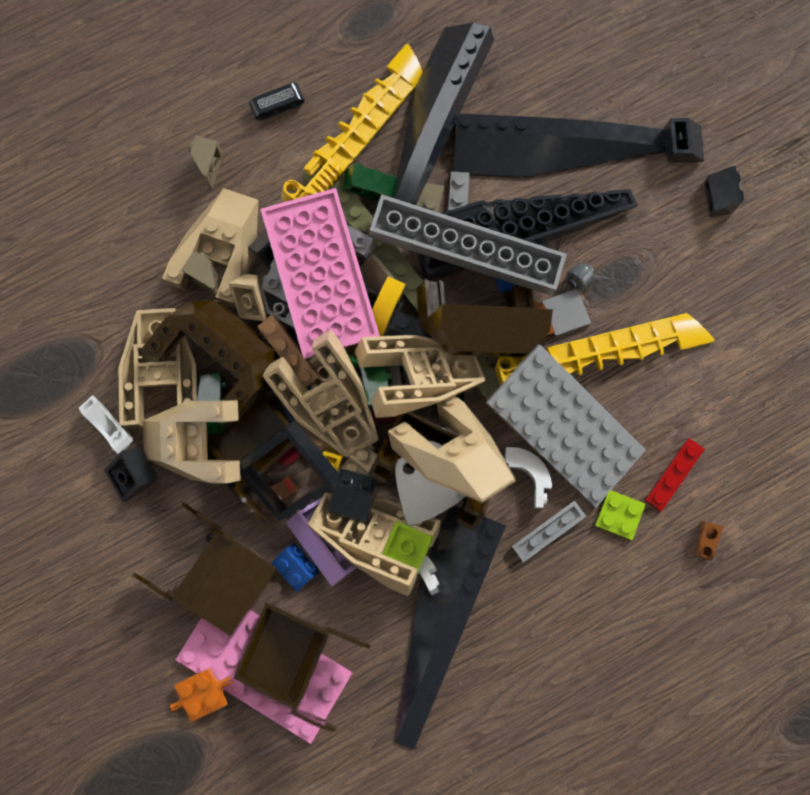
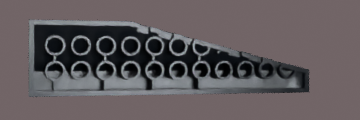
(438, 103)
(544, 145)
(534, 219)
(440, 619)

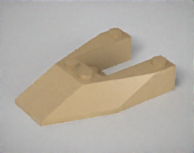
(225, 236)
(430, 369)
(142, 370)
(336, 408)
(179, 440)
(465, 464)
(365, 542)

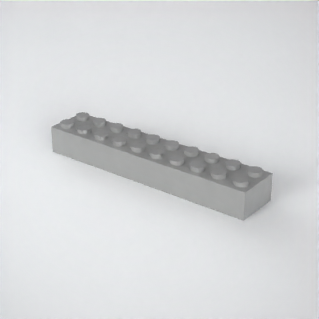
(467, 245)

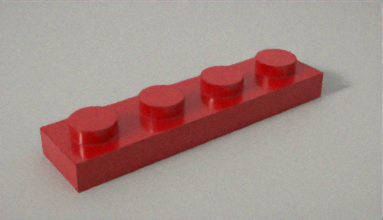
(674, 474)

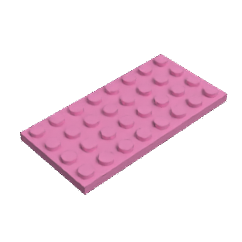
(319, 270)
(216, 649)

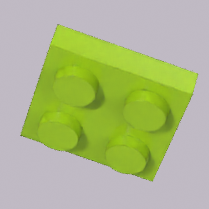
(620, 515)
(407, 545)

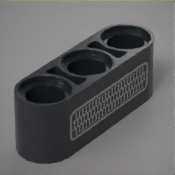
(276, 101)

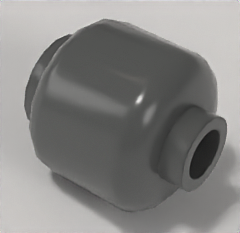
(580, 276)

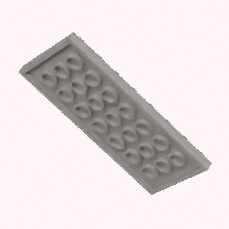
(566, 425)

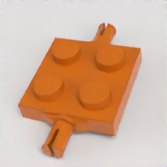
(200, 694)

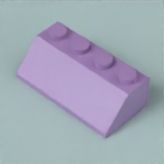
(328, 560)

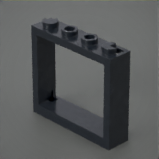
(308, 451)

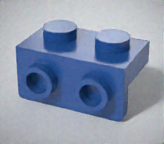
(295, 567)

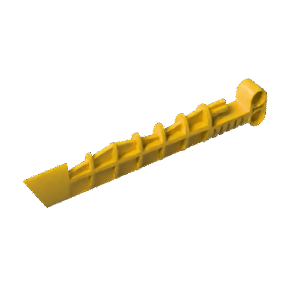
(369, 117)
(619, 345)

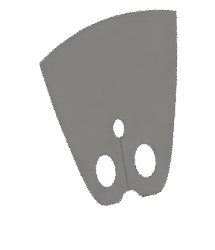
(421, 497)

